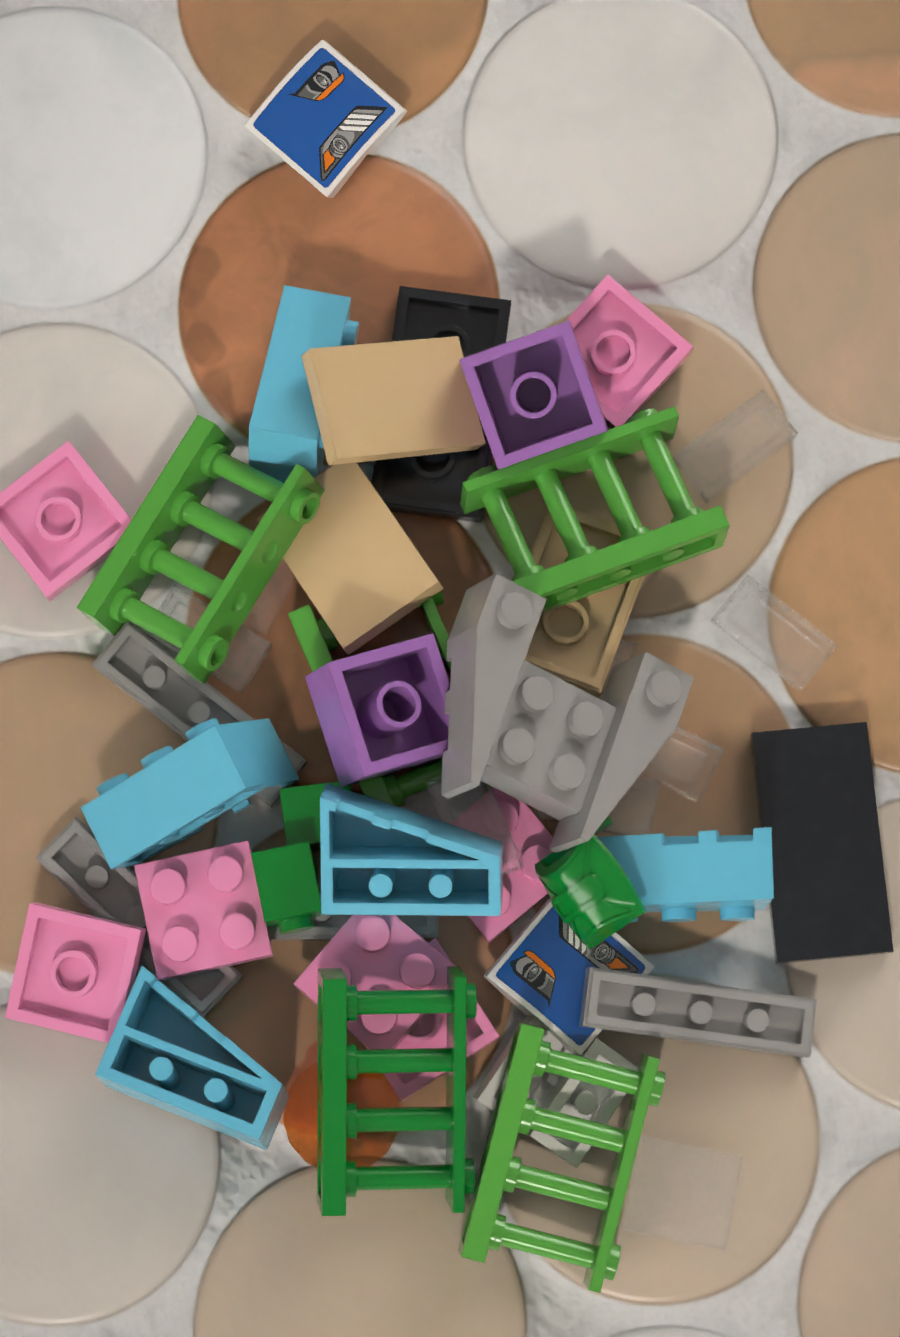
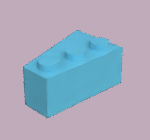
(283, 416)
(186, 789)
(403, 862)
(698, 872)
(189, 1068)

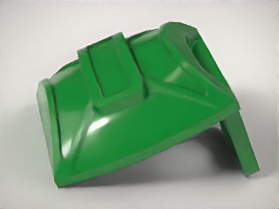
(590, 889)

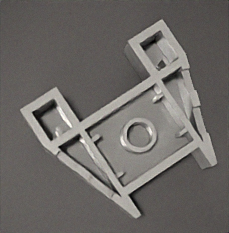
(539, 732)

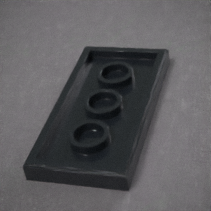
(434, 482)
(825, 842)

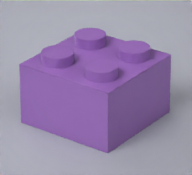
(533, 394)
(382, 709)

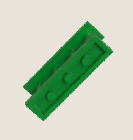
(343, 1062)

